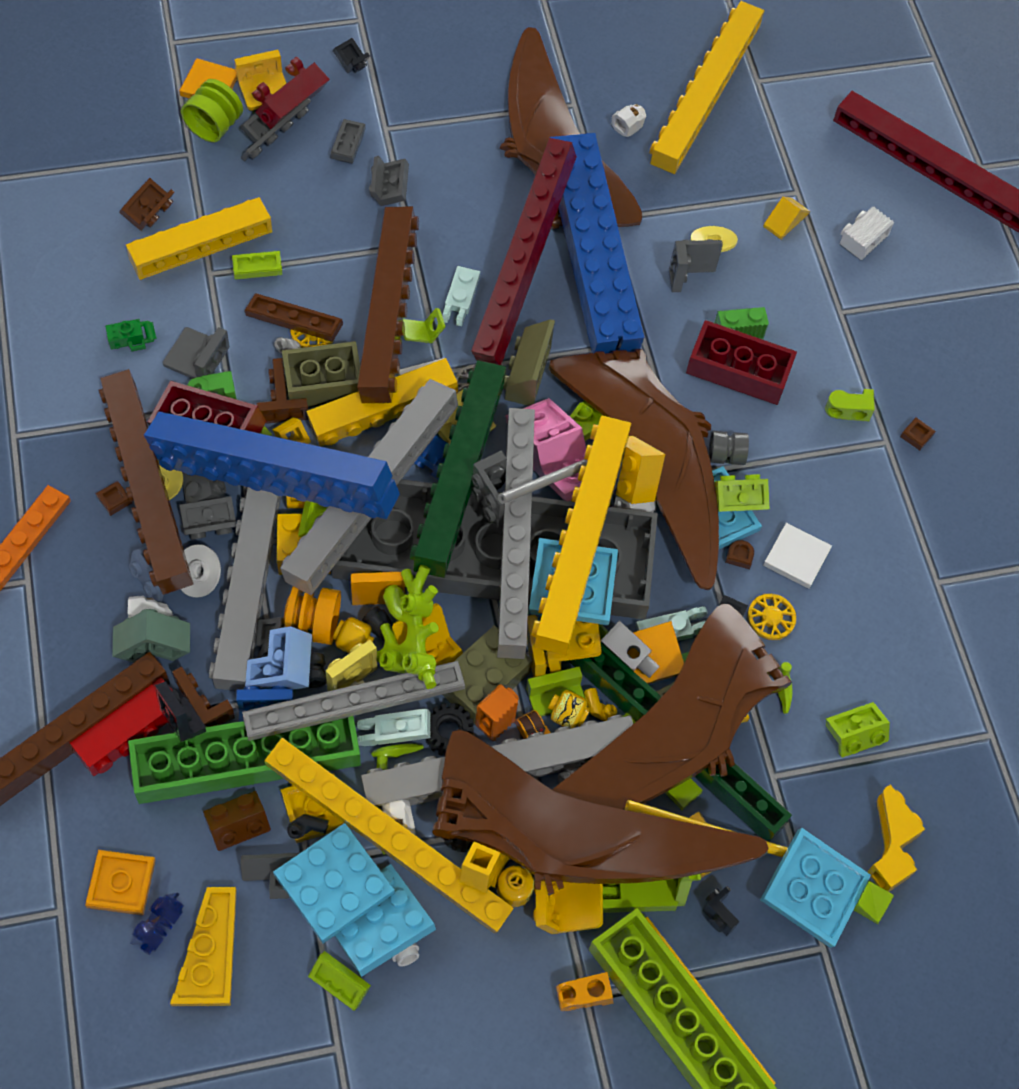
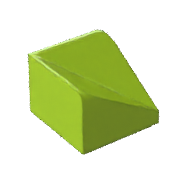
(873, 902)

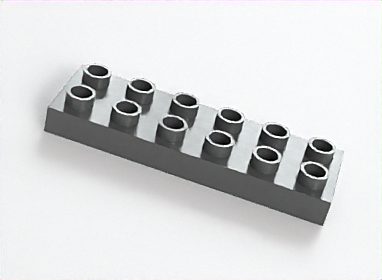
(477, 555)

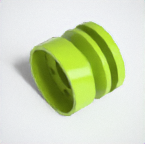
(212, 110)

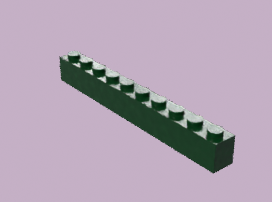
(454, 485)
(735, 790)

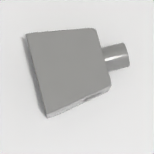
(621, 640)

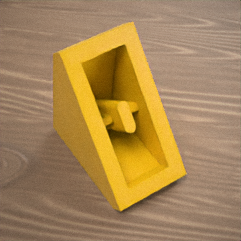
(785, 217)

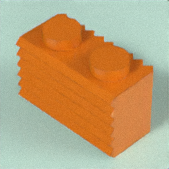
(497, 712)

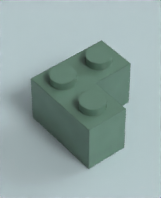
(151, 633)

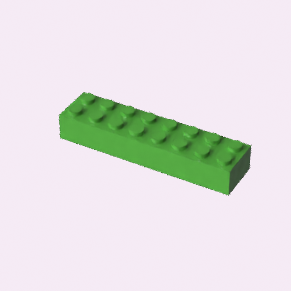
(227, 759)

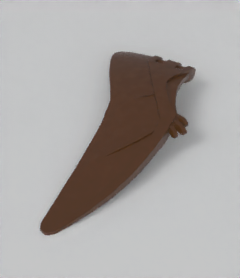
(540, 113)
(628, 390)
(689, 723)
(568, 837)

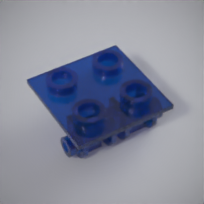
(162, 907)

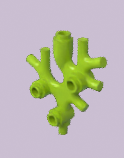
(410, 608)

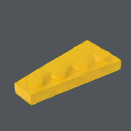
(209, 959)

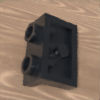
(179, 713)

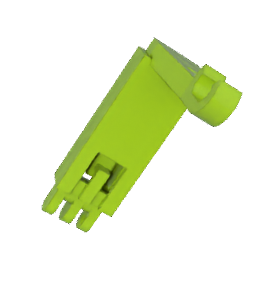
(647, 896)

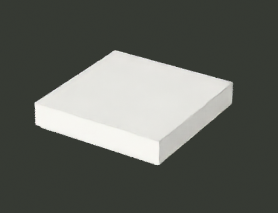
(797, 555)

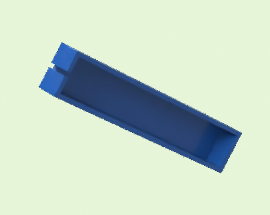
(598, 252)
(273, 465)

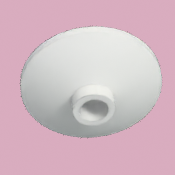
(200, 558)

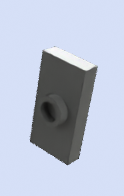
(348, 141)

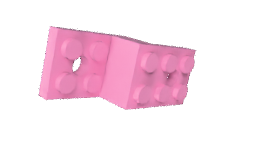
(556, 445)

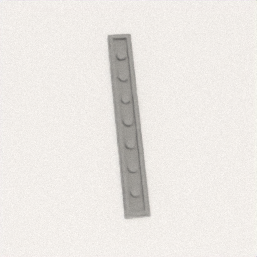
(349, 701)

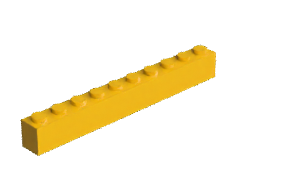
(706, 88)
(582, 536)
(386, 834)

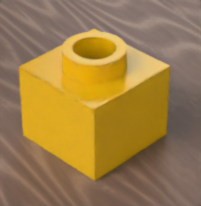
(297, 430)

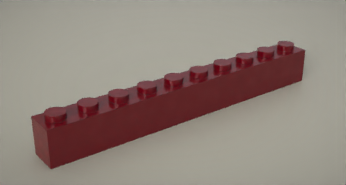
(930, 158)
(524, 252)

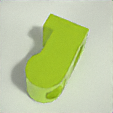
(851, 406)

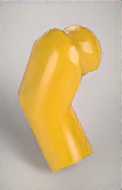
(598, 709)

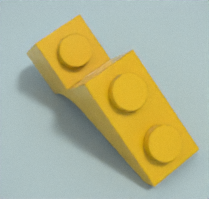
(899, 829)
(482, 867)

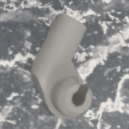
(286, 344)

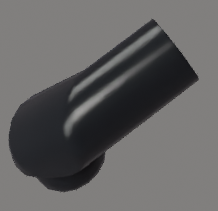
(305, 824)

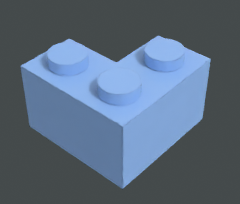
(286, 661)

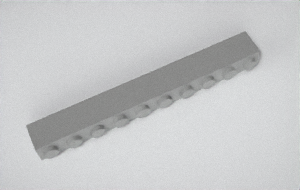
(400, 447)
(516, 537)
(246, 589)
(536, 755)

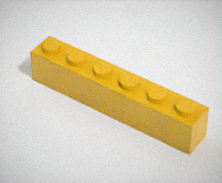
(199, 238)
(351, 417)

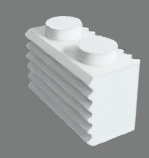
(866, 232)

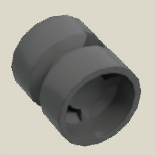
(726, 447)

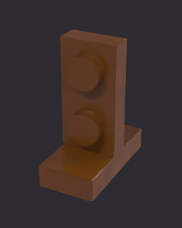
(280, 408)
(210, 716)

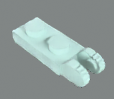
(461, 294)
(680, 622)
(395, 727)

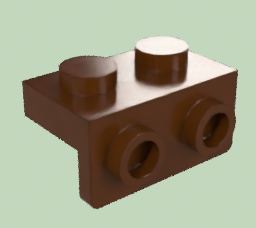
(146, 203)
(237, 820)

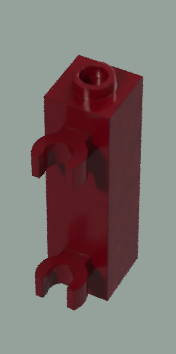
(304, 85)

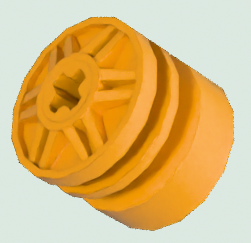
(315, 614)

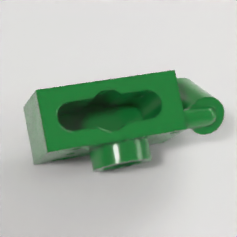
(129, 334)

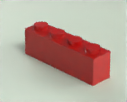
(110, 737)

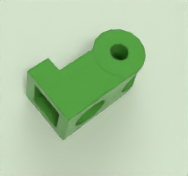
(216, 383)

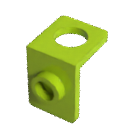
(423, 330)

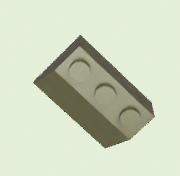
(529, 363)

